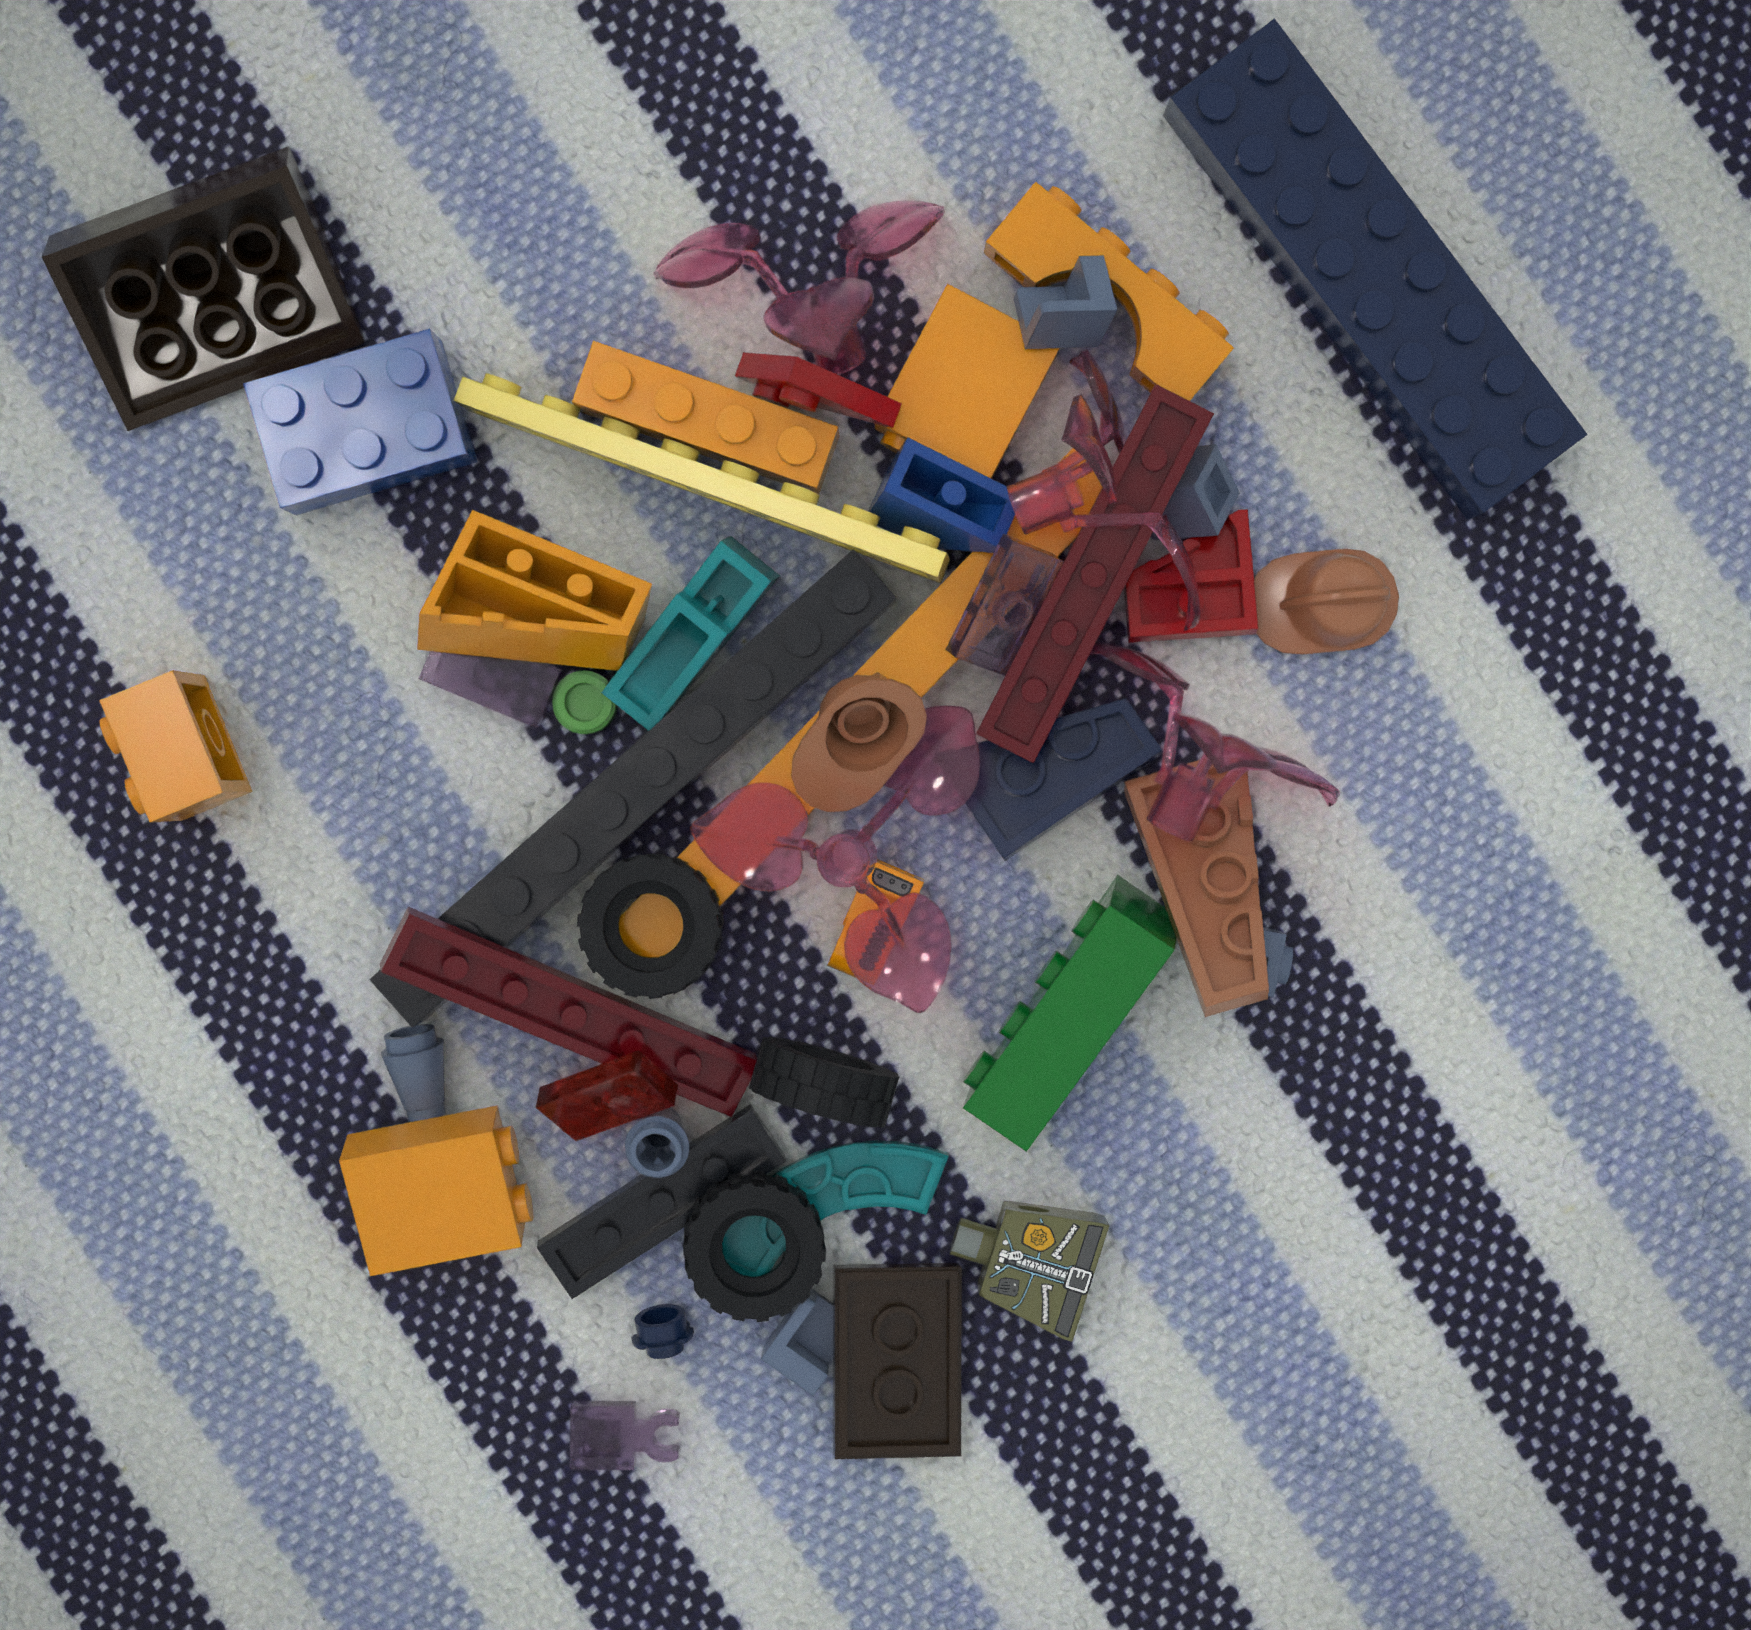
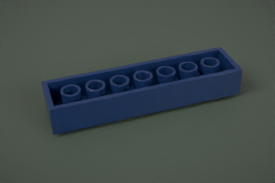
(1372, 270)

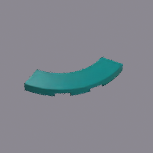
(836, 1181)

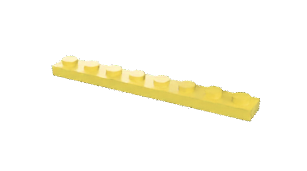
(678, 466)

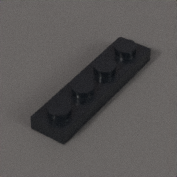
(655, 1208)

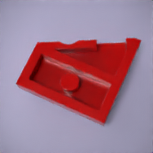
(807, 386)
(1225, 579)

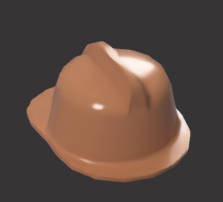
(1324, 601)
(857, 741)

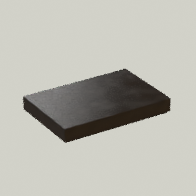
(897, 1360)

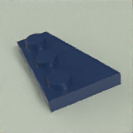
(1074, 767)

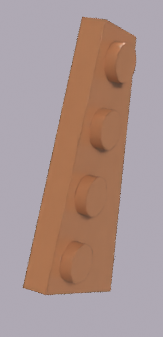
(1210, 893)

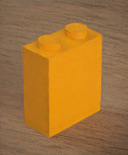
(966, 383)
(435, 1190)

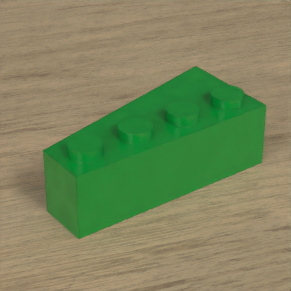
(1072, 1014)

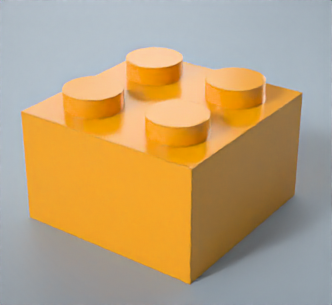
(173, 747)

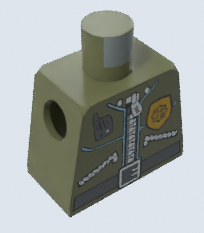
(1035, 1261)

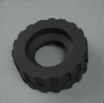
(603, 941)
(824, 1082)
(754, 1295)

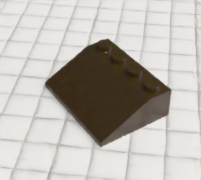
(204, 288)

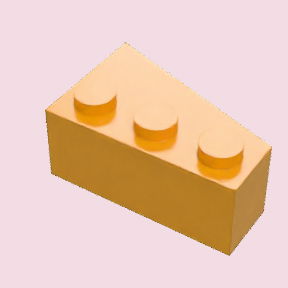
(530, 601)

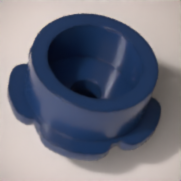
(662, 1331)

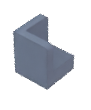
(1071, 313)
(1202, 495)
(803, 1343)

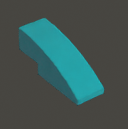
(690, 633)

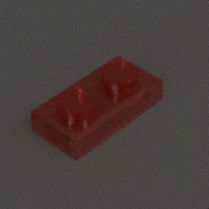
(607, 1095)

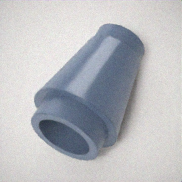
(417, 1070)
(657, 1154)

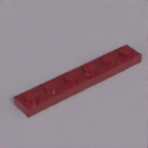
(1093, 576)
(564, 1008)

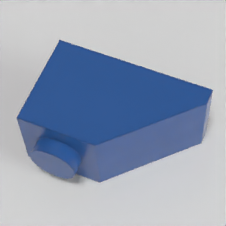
(942, 499)

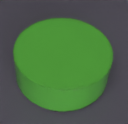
(581, 704)

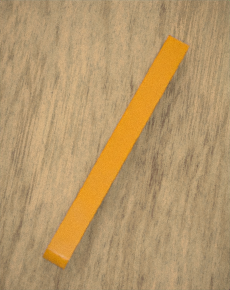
(911, 656)

